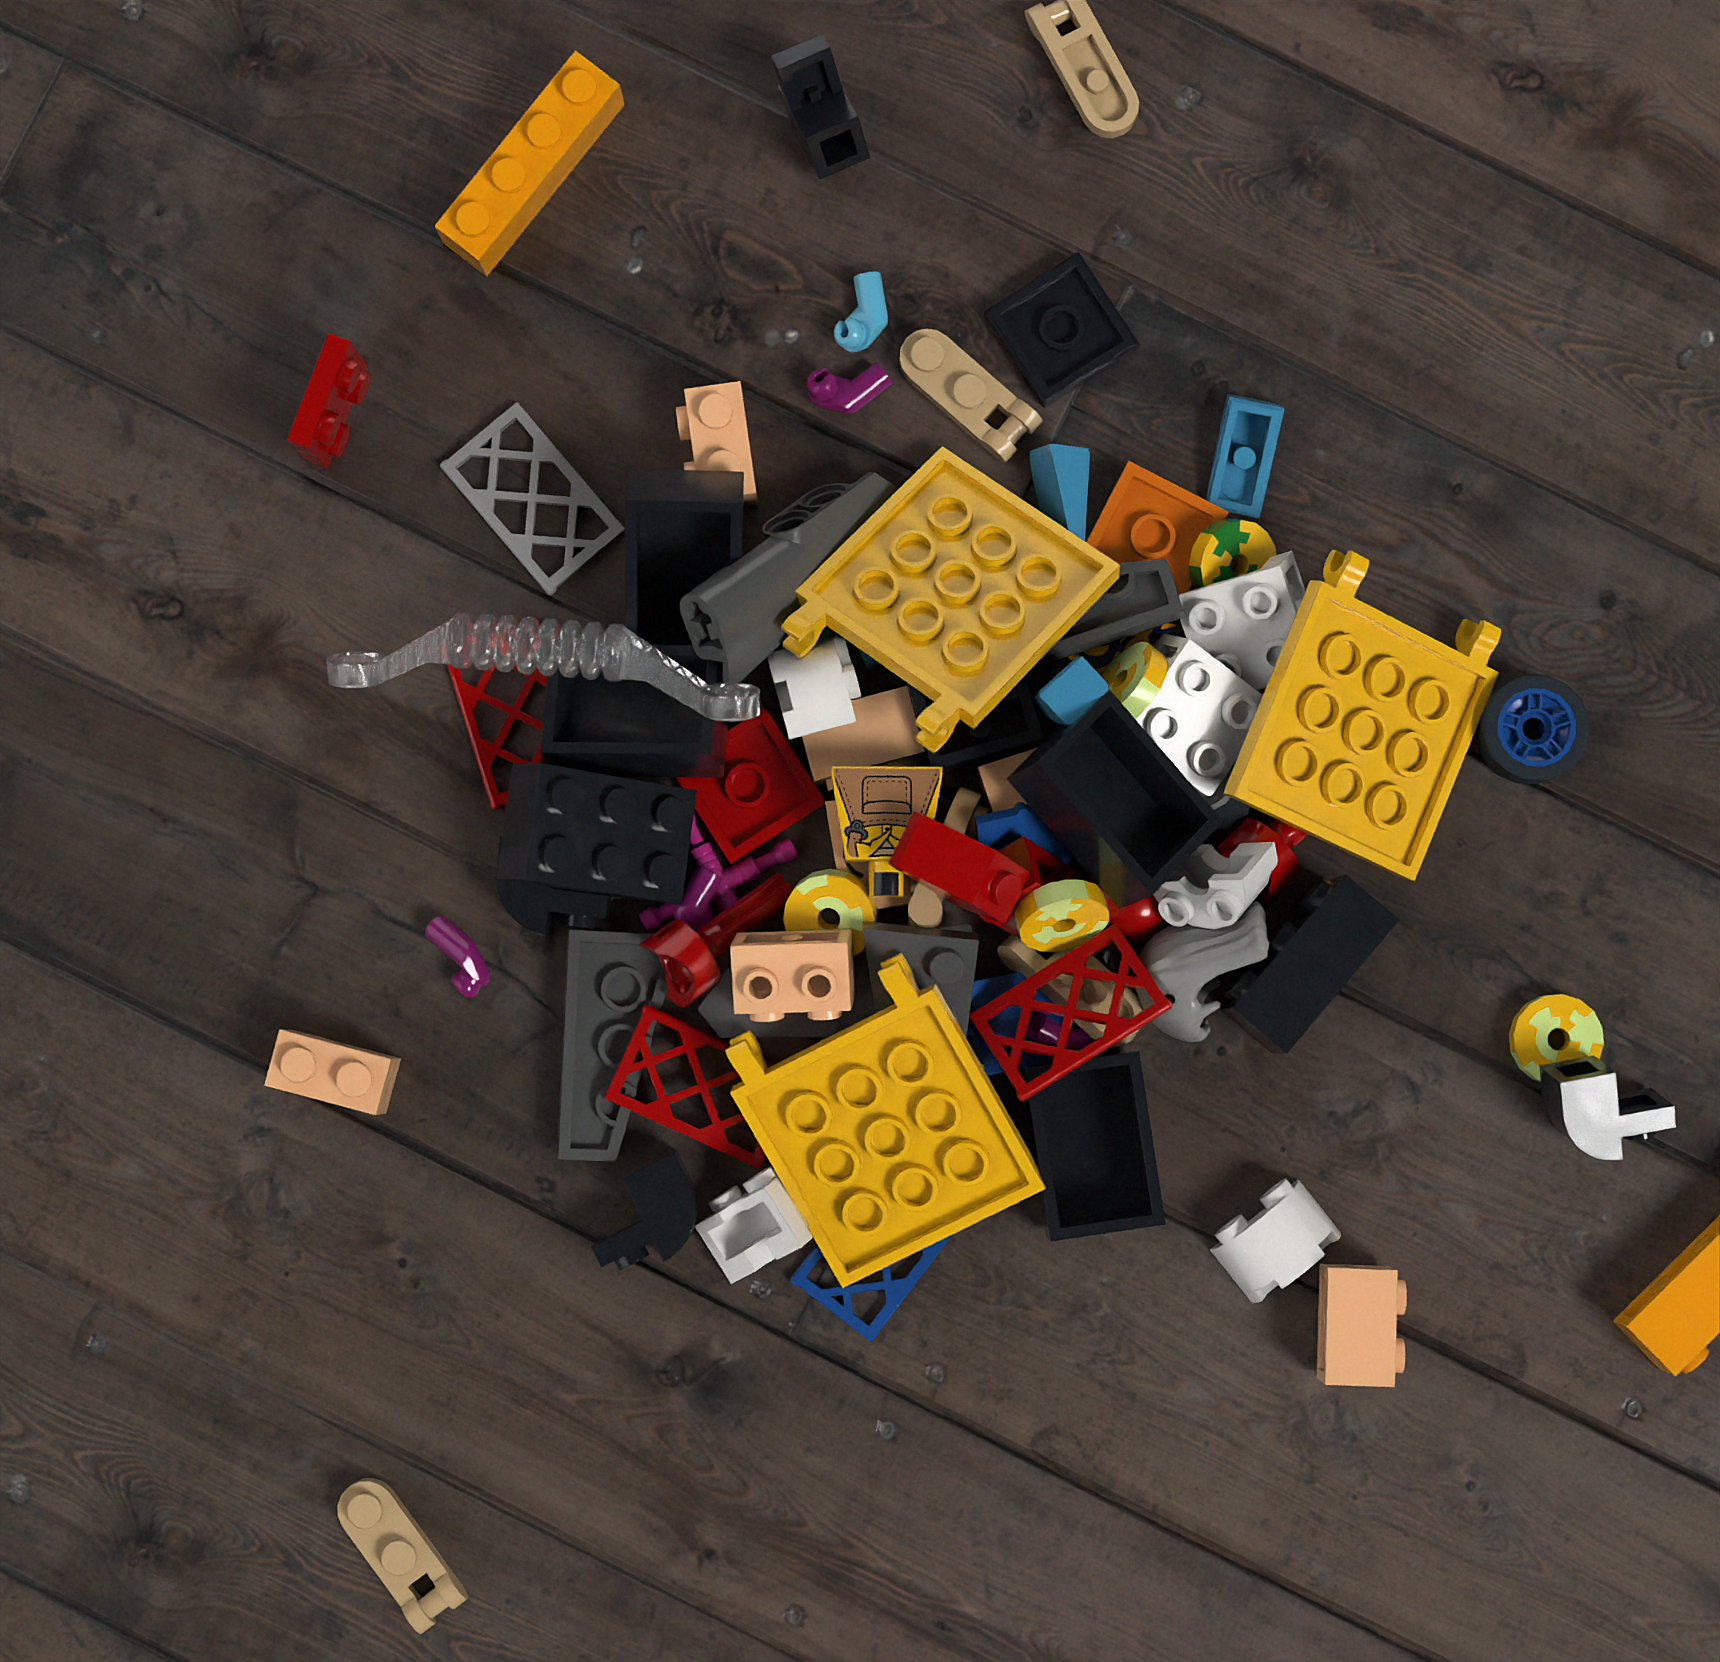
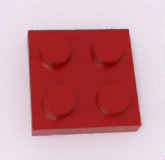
(333, 388)
(760, 790)

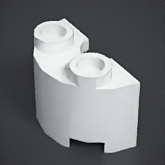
(815, 688)
(1216, 889)
(753, 1226)
(1276, 1242)

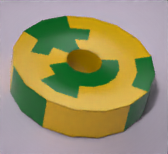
(1220, 543)

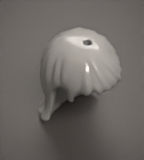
(1189, 958)

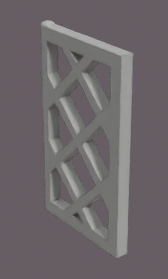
(543, 452)

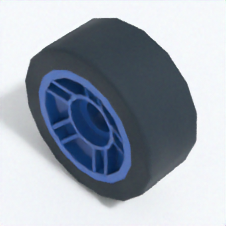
(1561, 726)

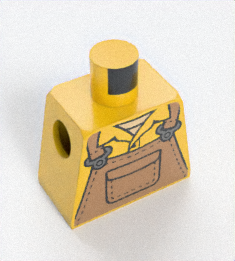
(874, 812)

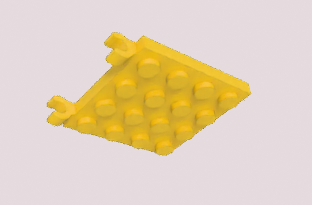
(953, 591)
(1364, 724)
(885, 1130)

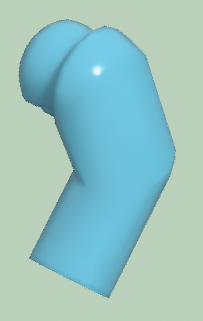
(868, 318)

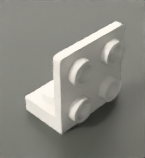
(1246, 617)
(1199, 713)

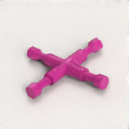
(733, 877)

